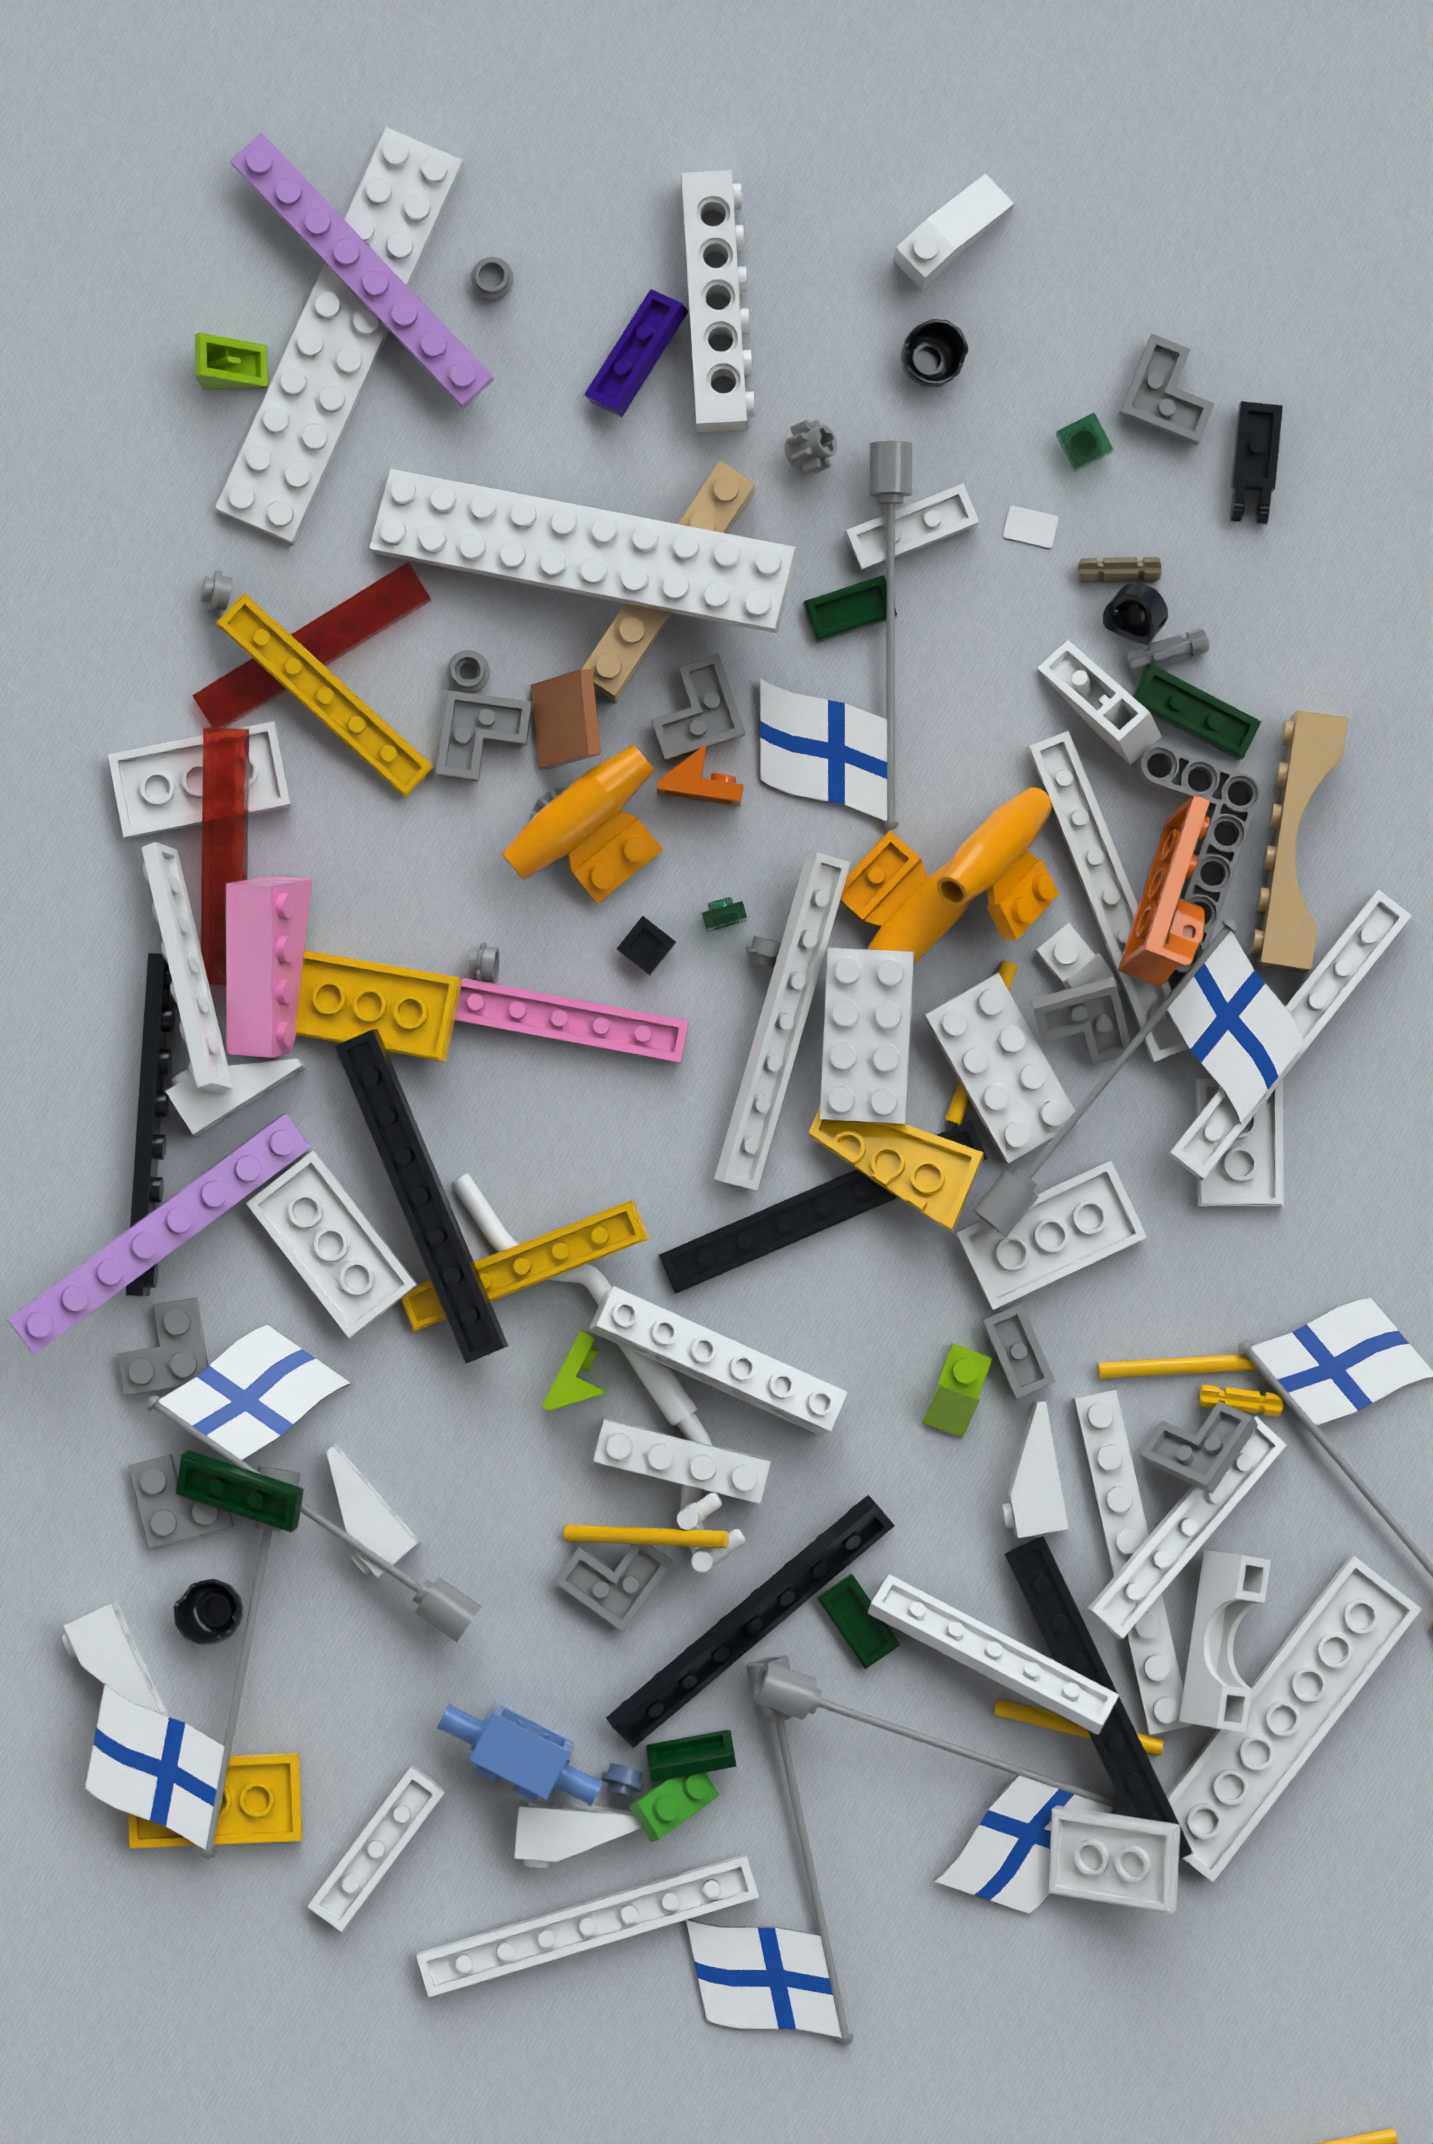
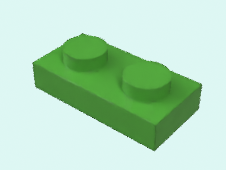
(672, 1803)

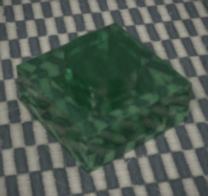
(1084, 442)
(723, 914)

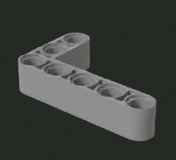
(1222, 813)

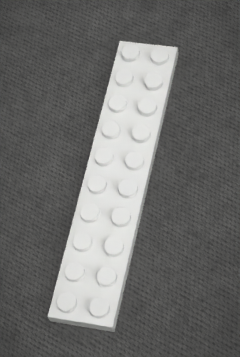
(336, 343)
(584, 550)

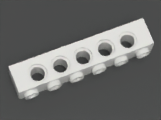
(701, 194)
(717, 1361)

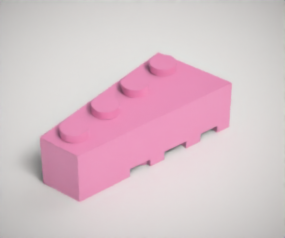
(264, 963)

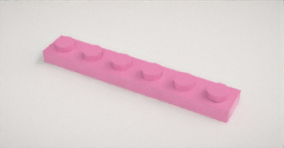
(571, 1020)

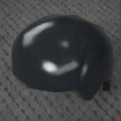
(934, 352)
(208, 1612)

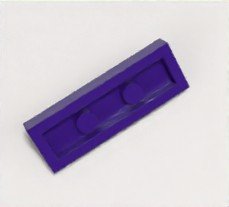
(636, 352)

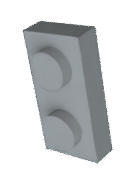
(1018, 1351)

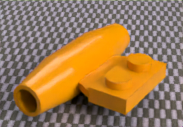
(590, 828)
(999, 861)
(896, 894)

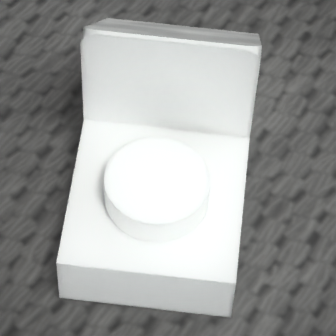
(1073, 960)

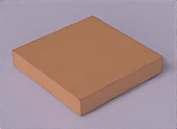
(565, 719)

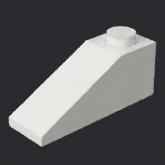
(951, 231)
(1101, 702)
(250, 1081)
(1035, 1485)
(368, 1515)
(112, 1655)
(563, 1830)

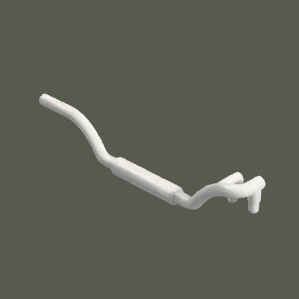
(656, 1377)

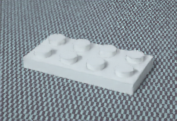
(163, 783)
(867, 1035)
(1000, 1067)
(1056, 1236)
(332, 1244)

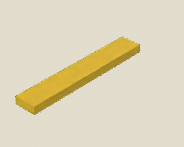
(324, 694)
(539, 1259)

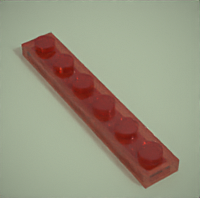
(324, 638)
(223, 837)

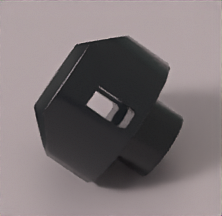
(1136, 613)

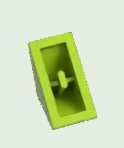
(229, 363)

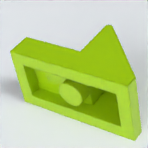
(568, 1386)
(957, 1390)

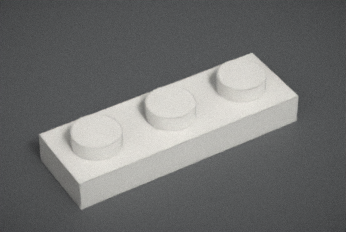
(915, 526)

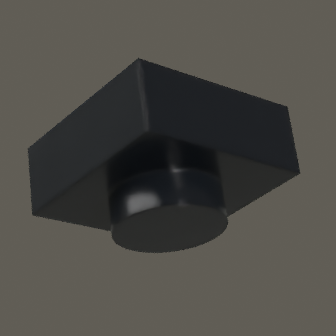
(646, 945)

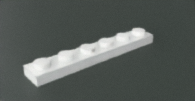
(187, 969)
(1181, 1536)
(993, 1654)

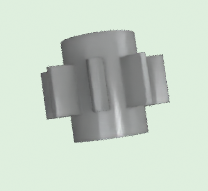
(810, 446)

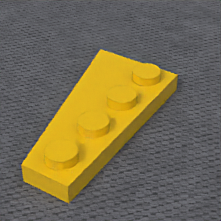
(908, 1162)

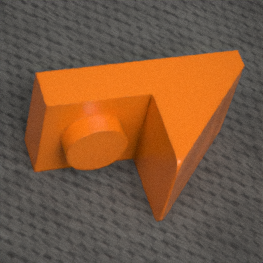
(687, 782)

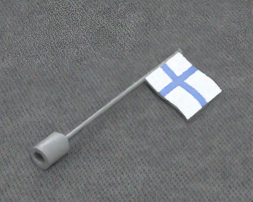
(826, 745)
(1229, 1027)
(1337, 1370)
(255, 1398)
(163, 1764)
(1011, 1843)
(771, 1972)

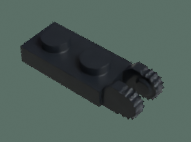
(1255, 456)

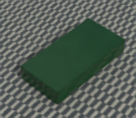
(847, 609)
(865, 1634)
(691, 1755)

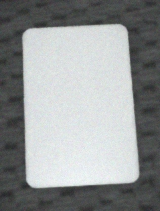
(1030, 526)

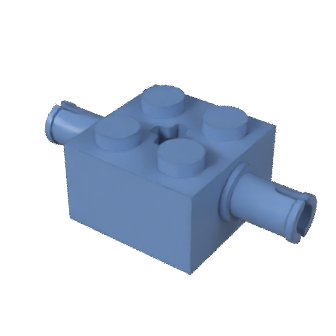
(521, 1753)

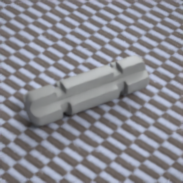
(1167, 651)

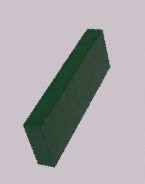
(1196, 712)
(239, 1491)

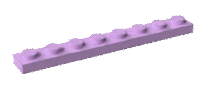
(362, 270)
(158, 1233)

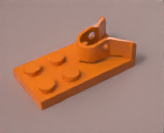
(1163, 921)

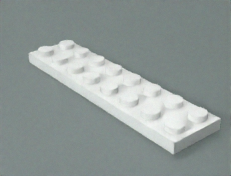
(1289, 1712)

